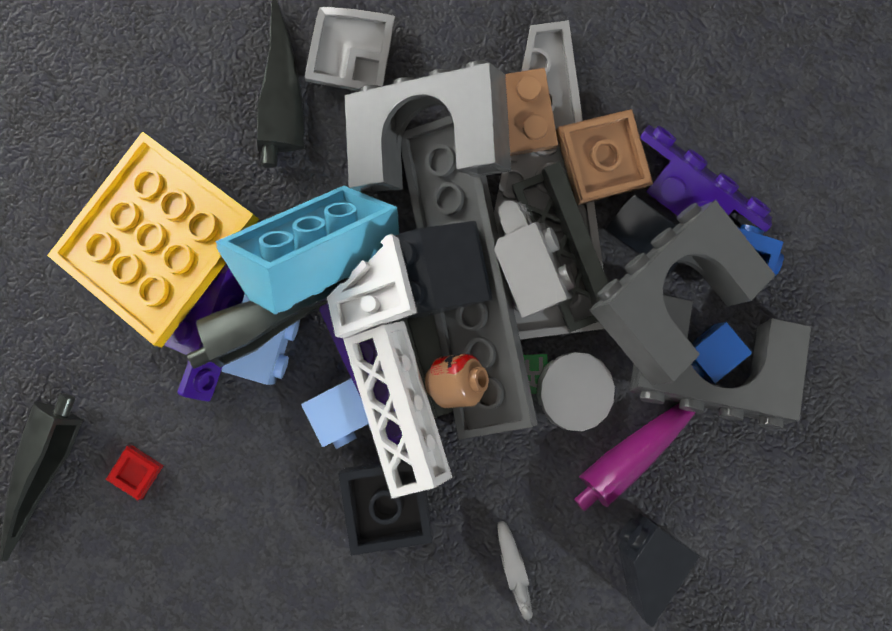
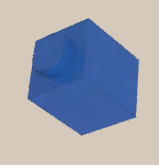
(719, 352)

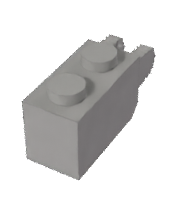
(531, 261)

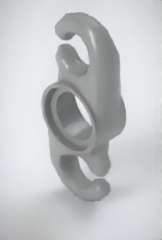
(514, 570)

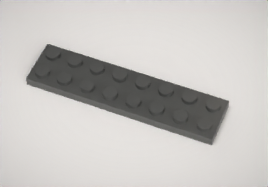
(485, 329)

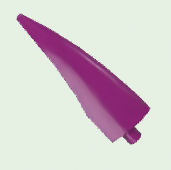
(630, 458)

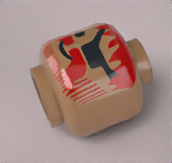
(456, 381)

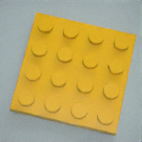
(150, 239)

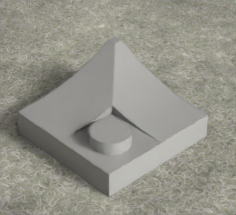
(349, 48)

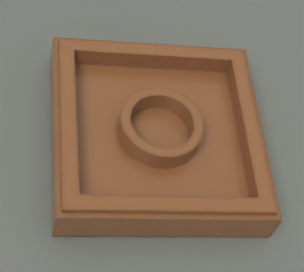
(604, 156)

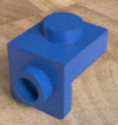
(767, 247)

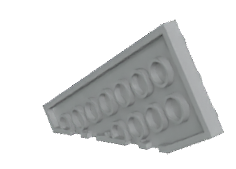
(551, 48)

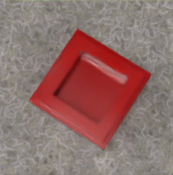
(134, 472)

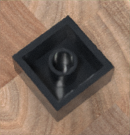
(377, 520)

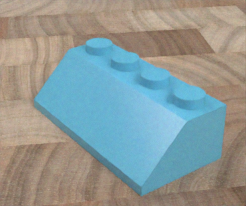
(307, 247)

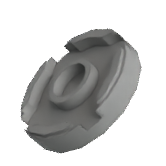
(575, 391)

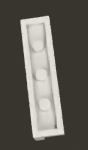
(411, 408)

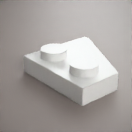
(373, 293)

